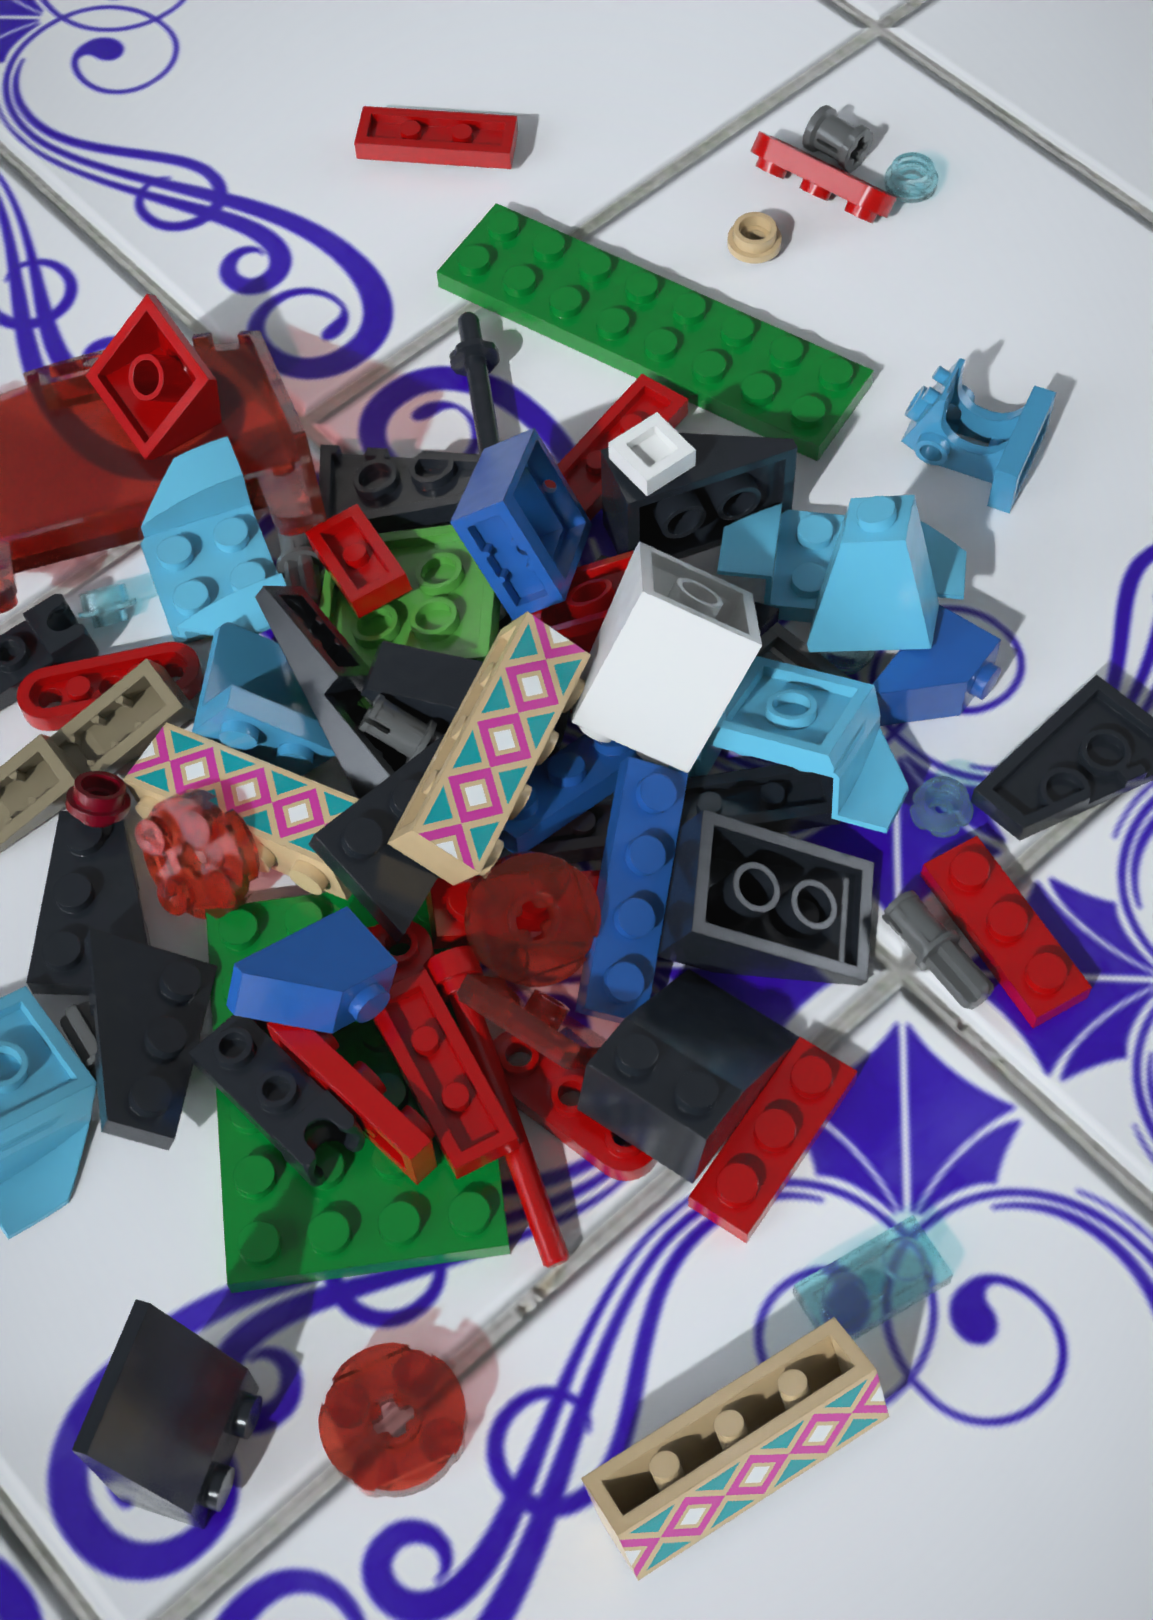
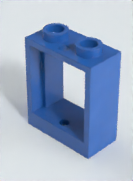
(519, 528)

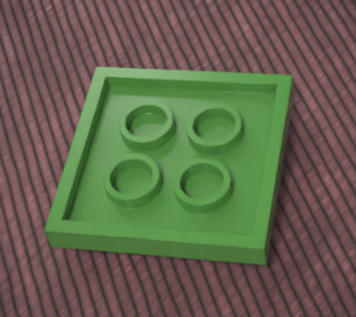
(445, 611)

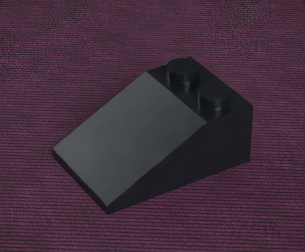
(689, 513)
(766, 904)
(683, 1072)
(168, 1419)

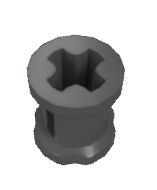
(837, 138)

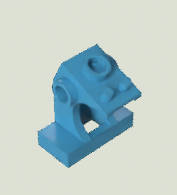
(1012, 437)

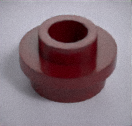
(98, 799)

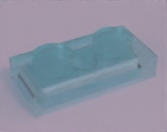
(875, 1280)

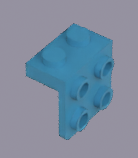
(258, 704)

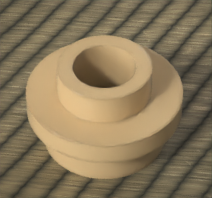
(754, 238)

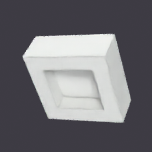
(652, 454)

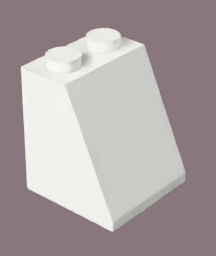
(666, 659)

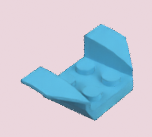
(207, 545)
(795, 552)
(816, 727)
(42, 1114)

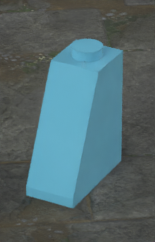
(877, 582)

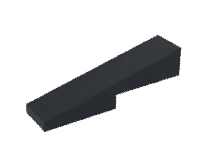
(331, 681)

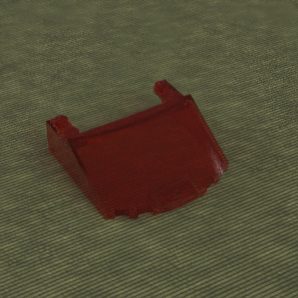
(83, 486)

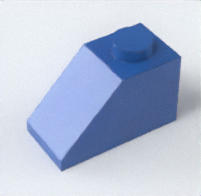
(939, 679)
(316, 977)

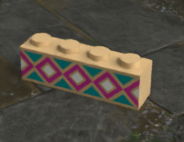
(491, 751)
(274, 803)
(736, 1447)

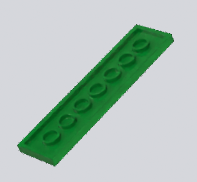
(656, 329)

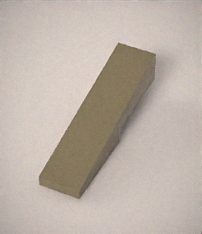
(97, 739)

